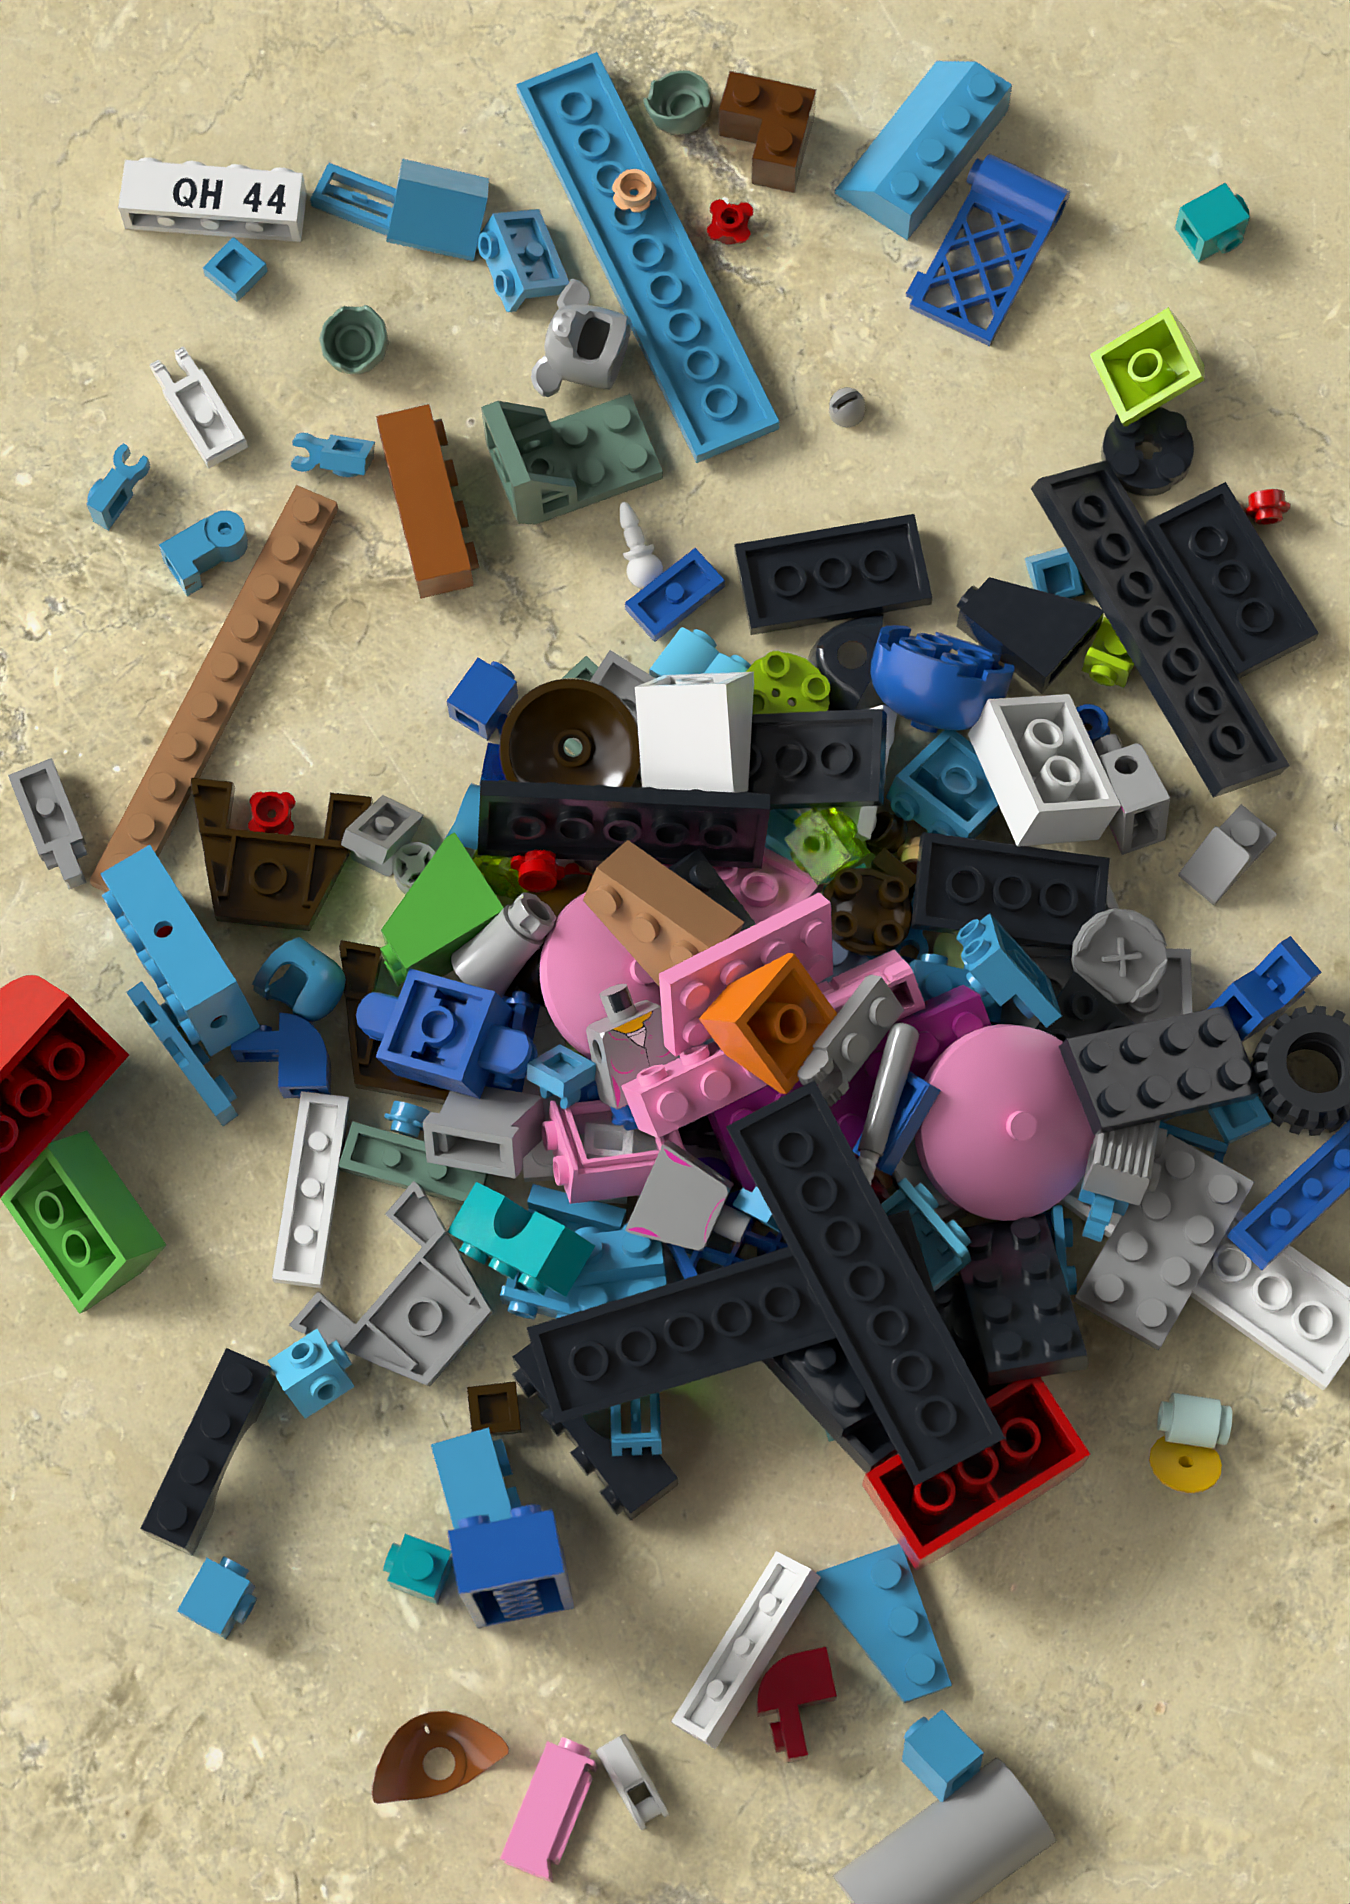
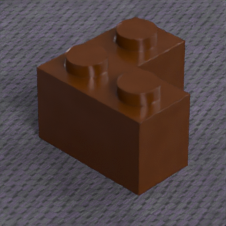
(775, 119)

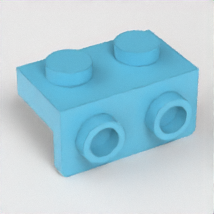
(940, 1243)

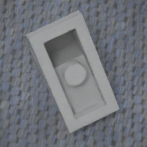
(380, 833)
(1227, 854)

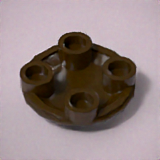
(868, 910)

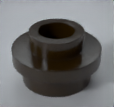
(888, 833)

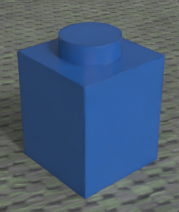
(483, 697)

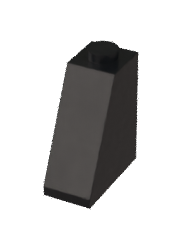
(1028, 627)

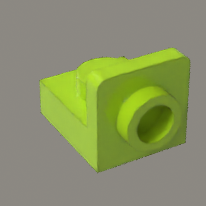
(1107, 658)

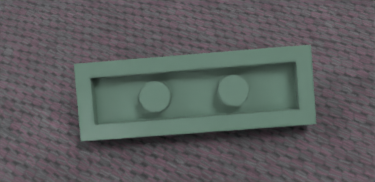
(402, 1160)

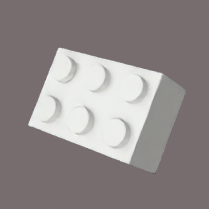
(1043, 770)

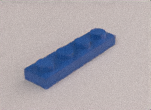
(1296, 1202)

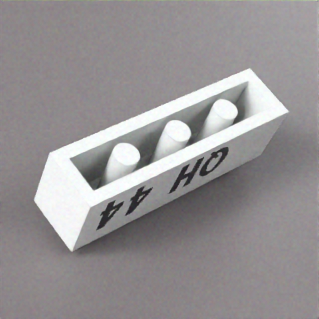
(213, 200)

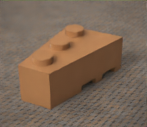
(655, 910)

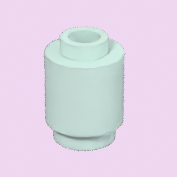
(1195, 1420)

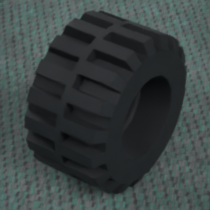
(1279, 1091)

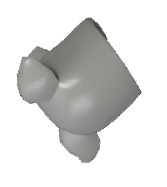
(581, 344)

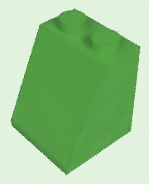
(438, 914)

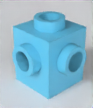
(312, 1372)

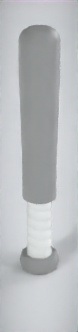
(886, 1094)

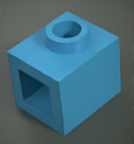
(219, 1597)
(941, 1754)

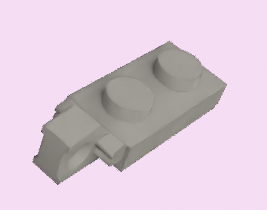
(51, 819)

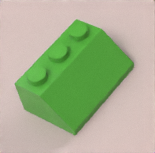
(82, 1220)

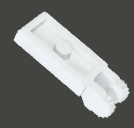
(200, 411)

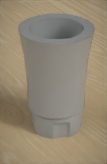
(504, 945)

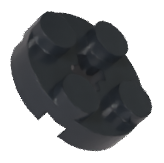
(1155, 475)

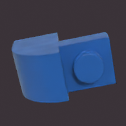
(1268, 989)
(297, 1049)

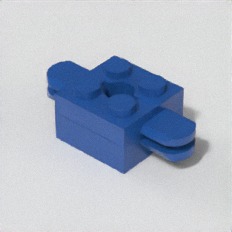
(445, 1033)

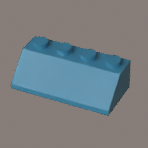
(926, 144)

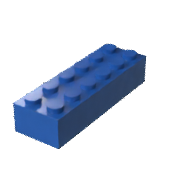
(510, 1566)

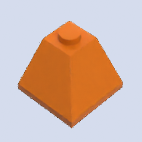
(770, 1020)

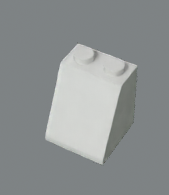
(696, 731)

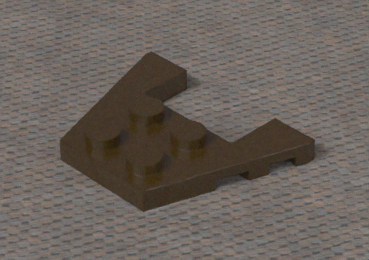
(270, 875)
(361, 969)

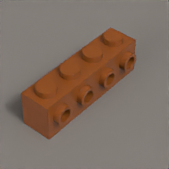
(426, 502)

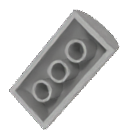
(953, 1846)

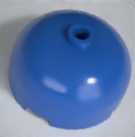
(931, 684)

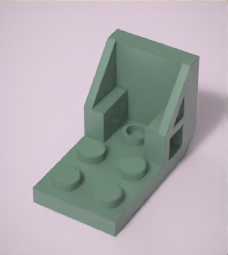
(567, 461)

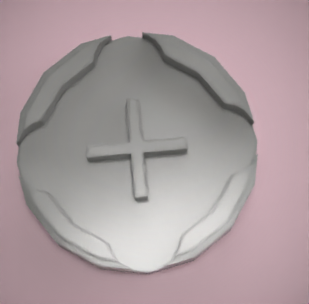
(1120, 955)

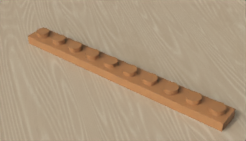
(221, 679)

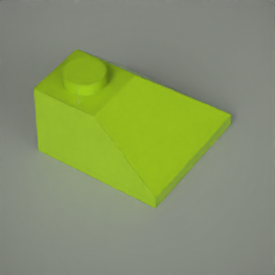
(1149, 366)

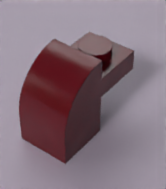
(792, 1684)

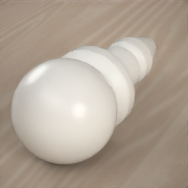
(642, 564)

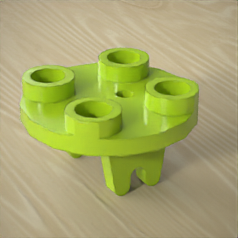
(793, 680)

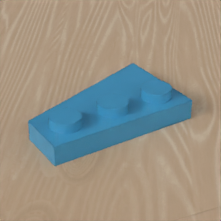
(189, 1057)
(886, 1616)

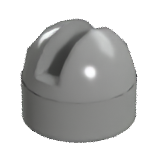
(852, 412)

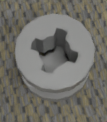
(410, 861)

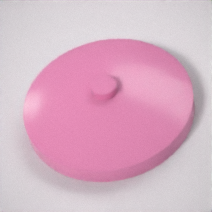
(581, 962)
(1005, 1125)

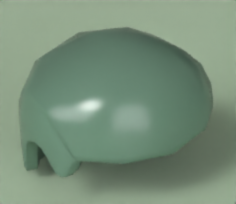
(679, 102)
(354, 339)

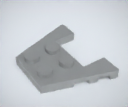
(422, 1314)

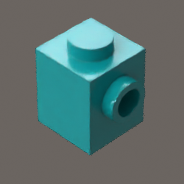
(1213, 222)
(418, 1568)

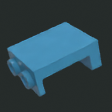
(556, 1206)

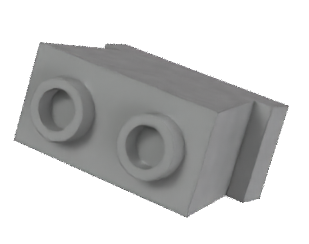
(485, 1132)

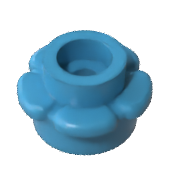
(407, 1118)

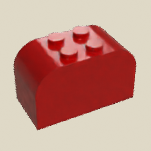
(48, 1068)
(987, 1487)

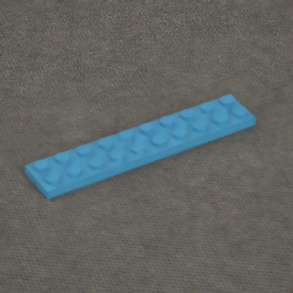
(648, 260)

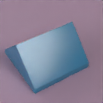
(438, 210)

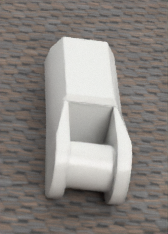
(627, 1774)

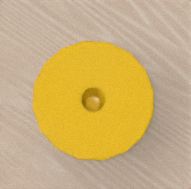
(1185, 1466)

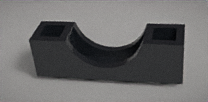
(195, 1474)
(629, 1479)

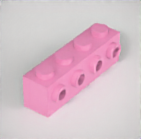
(687, 1089)

